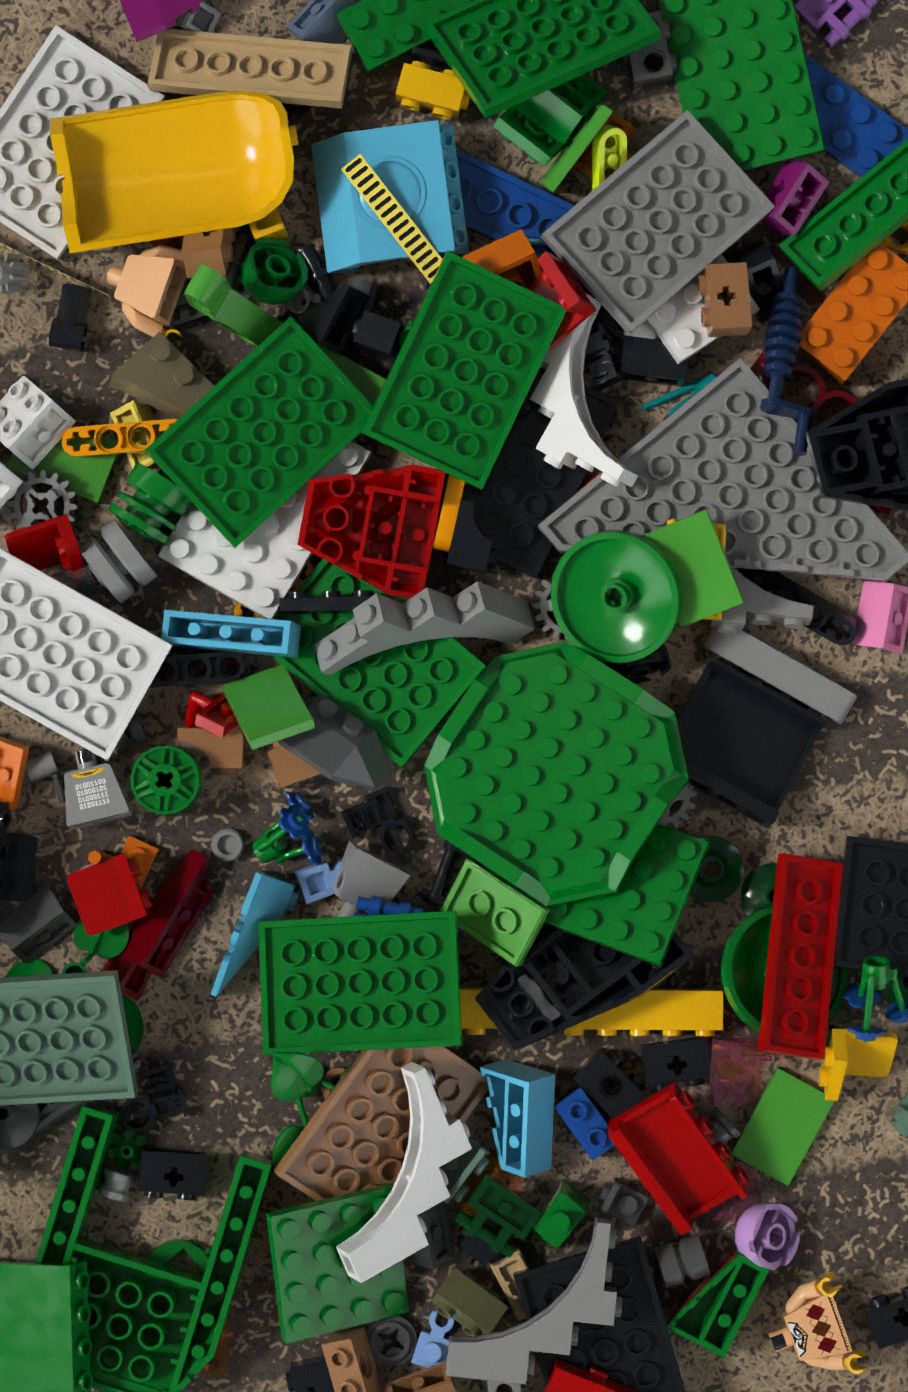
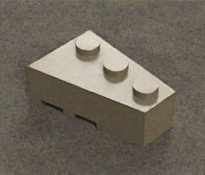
(161, 378)

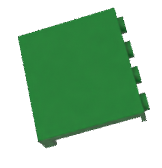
(44, 1327)

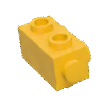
(431, 91)

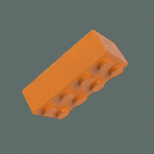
(856, 313)

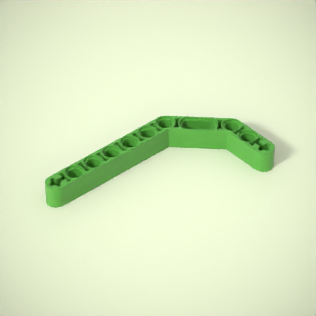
(213, 297)

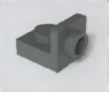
(621, 1201)

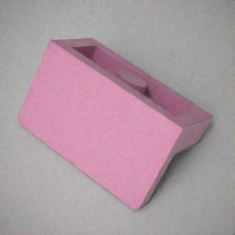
(882, 616)

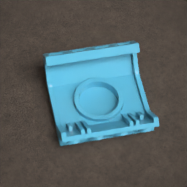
(416, 167)

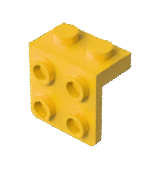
(854, 1057)

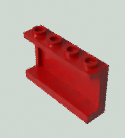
(677, 1156)

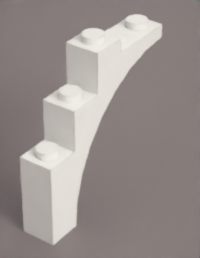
(561, 393)
(421, 1184)

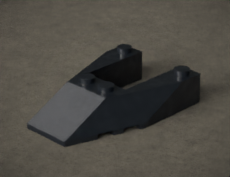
(865, 450)

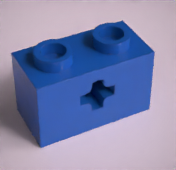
(584, 1121)

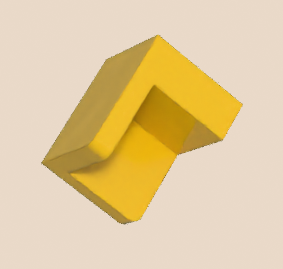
(269, 227)

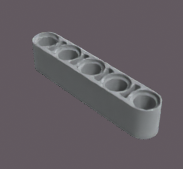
(782, 673)

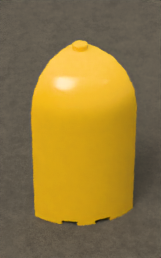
(172, 167)

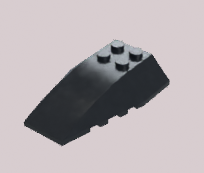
(568, 983)

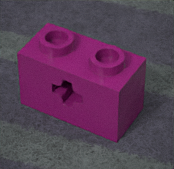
(794, 196)

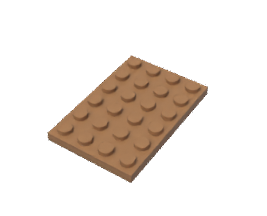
(365, 1121)

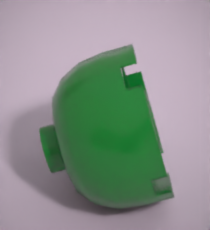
(273, 272)

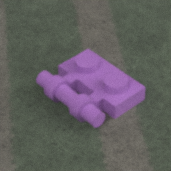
(820, 12)

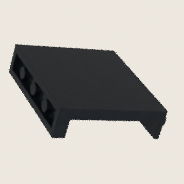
(745, 740)

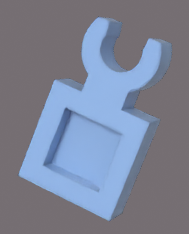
(317, 880)
(432, 1345)

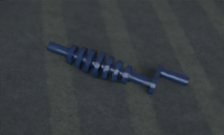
(781, 348)

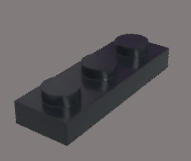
(329, 602)

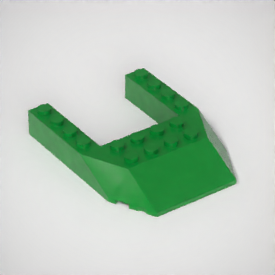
(148, 1318)

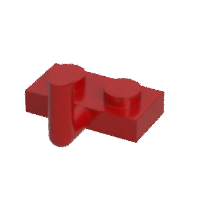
(214, 717)

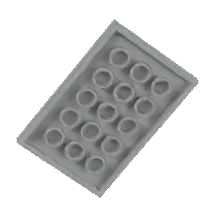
(657, 222)

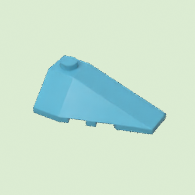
(265, 901)

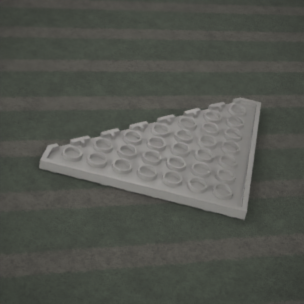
(741, 468)

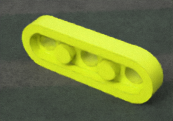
(608, 155)

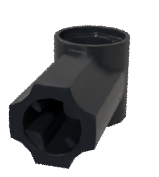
(70, 324)

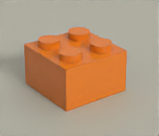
(509, 258)

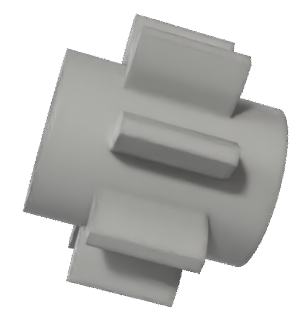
(13, 274)

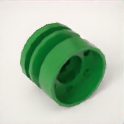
(151, 504)
(186, 781)

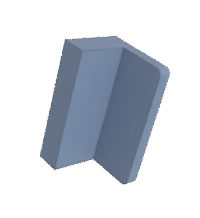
(319, 22)

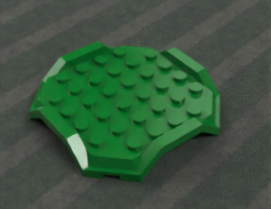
(555, 772)

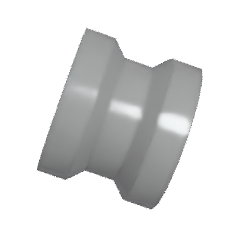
(116, 1184)

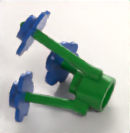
(295, 821)
(875, 976)

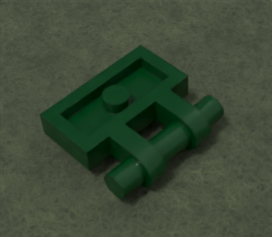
(504, 1208)

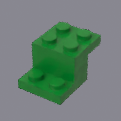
(550, 119)

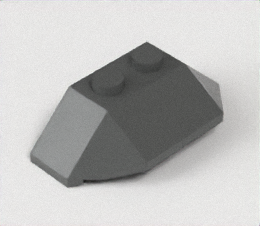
(340, 746)

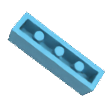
(231, 633)

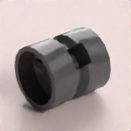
(682, 1261)

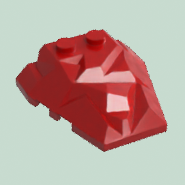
(376, 525)

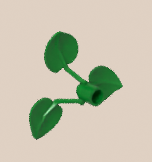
(105, 945)
(293, 1077)

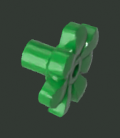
(129, 1142)

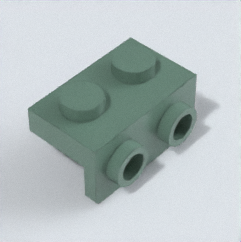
(463, 1169)

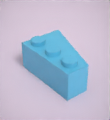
(523, 1115)

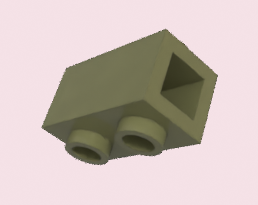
(470, 1304)

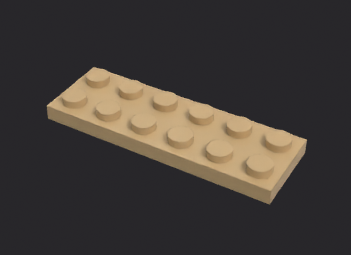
(277, 67)

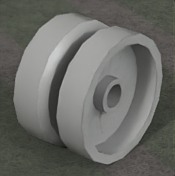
(114, 563)

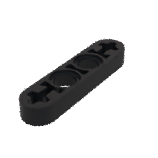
(806, 596)

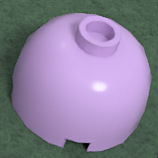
(767, 1235)

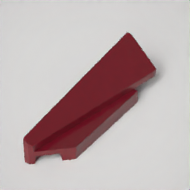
(159, 936)

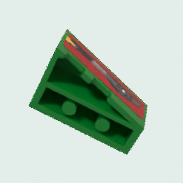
(719, 1304)

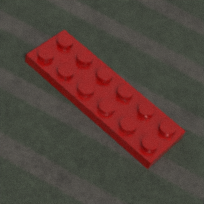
(800, 957)

